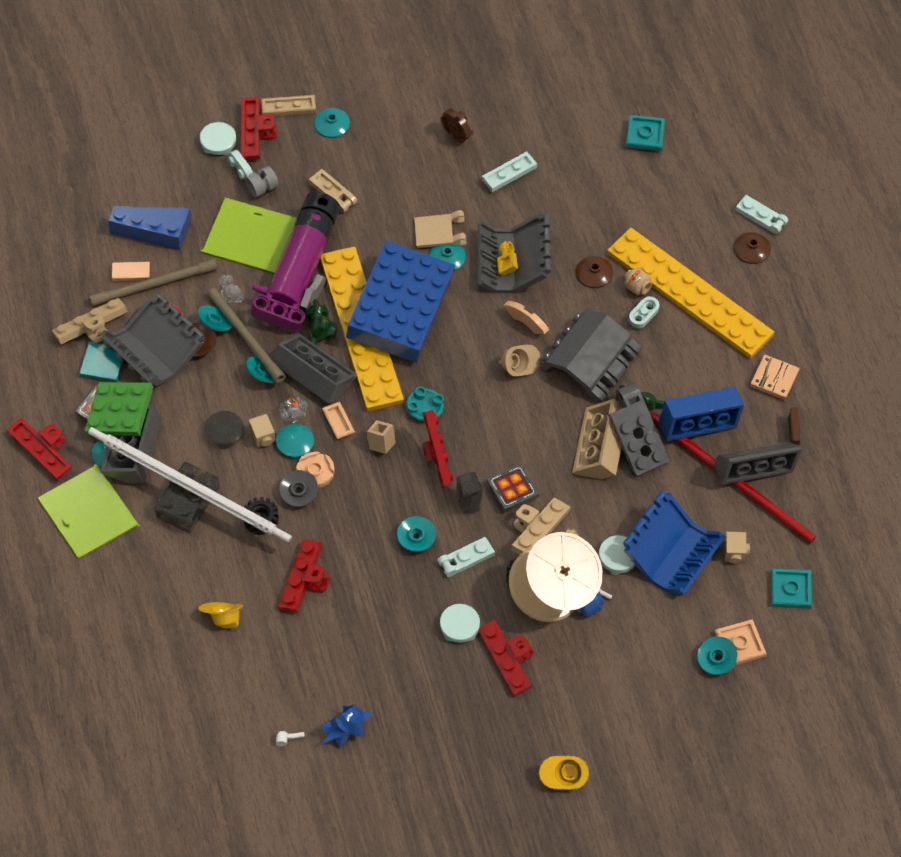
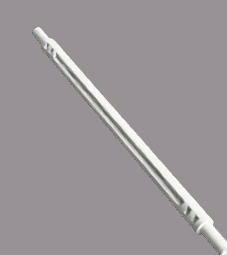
(190, 485)

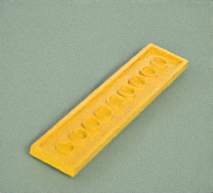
(692, 293)
(373, 366)

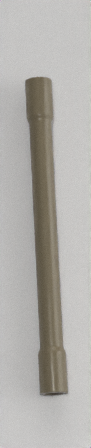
(200, 268)
(271, 367)

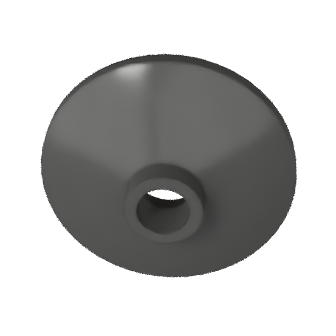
(298, 480)

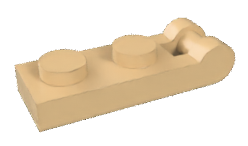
(326, 184)

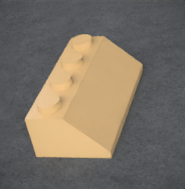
(598, 443)

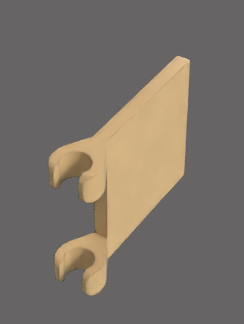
(437, 230)

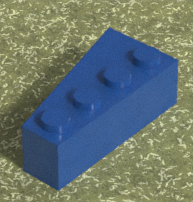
(151, 224)

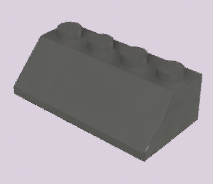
(313, 368)
(757, 462)
(122, 467)

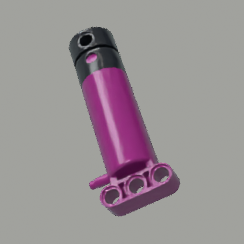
(297, 263)

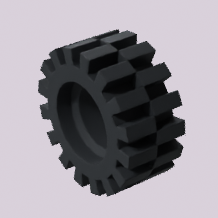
(265, 506)

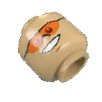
(638, 281)

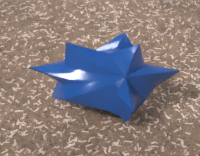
(346, 725)

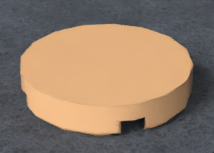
(319, 466)

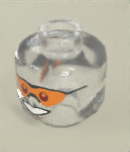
(293, 409)

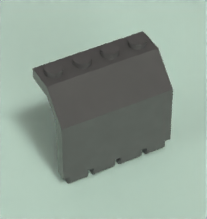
(532, 250)
(156, 341)

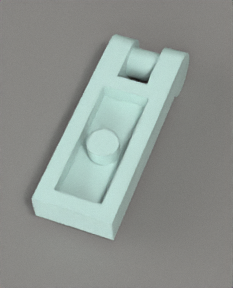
(761, 214)
(466, 557)

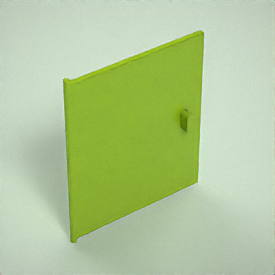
(247, 237)
(89, 510)

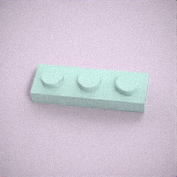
(509, 171)

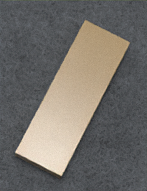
(289, 105)

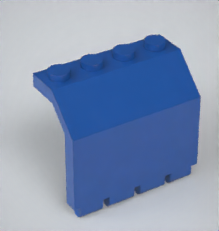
(670, 546)

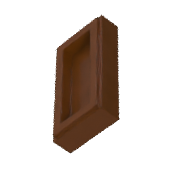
(794, 431)

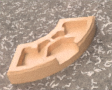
(530, 320)

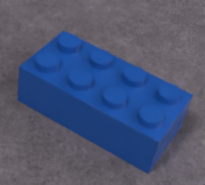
(701, 413)

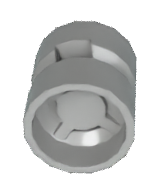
(263, 181)

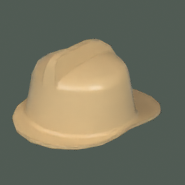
(520, 360)

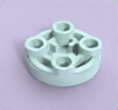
(218, 138)
(613, 555)
(459, 623)

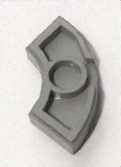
(313, 291)

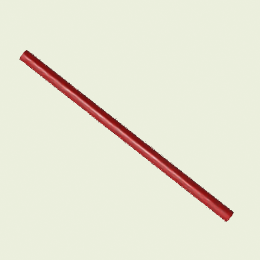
(745, 488)

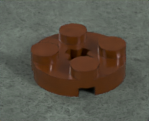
(456, 124)

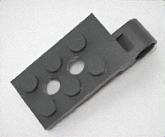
(632, 416)

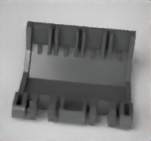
(592, 352)

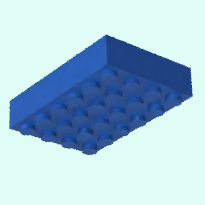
(400, 301)

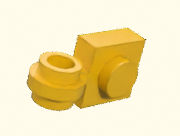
(508, 261)

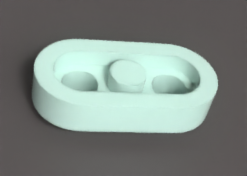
(236, 160)
(642, 313)

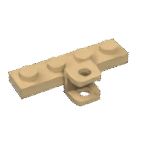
(90, 323)
(536, 524)

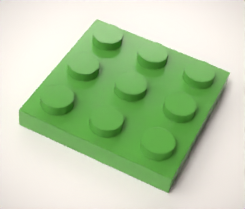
(119, 408)

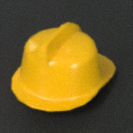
(223, 614)
(564, 772)

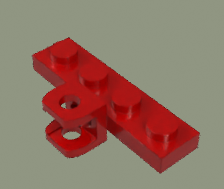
(254, 127)
(42, 446)
(435, 449)
(304, 575)
(508, 656)

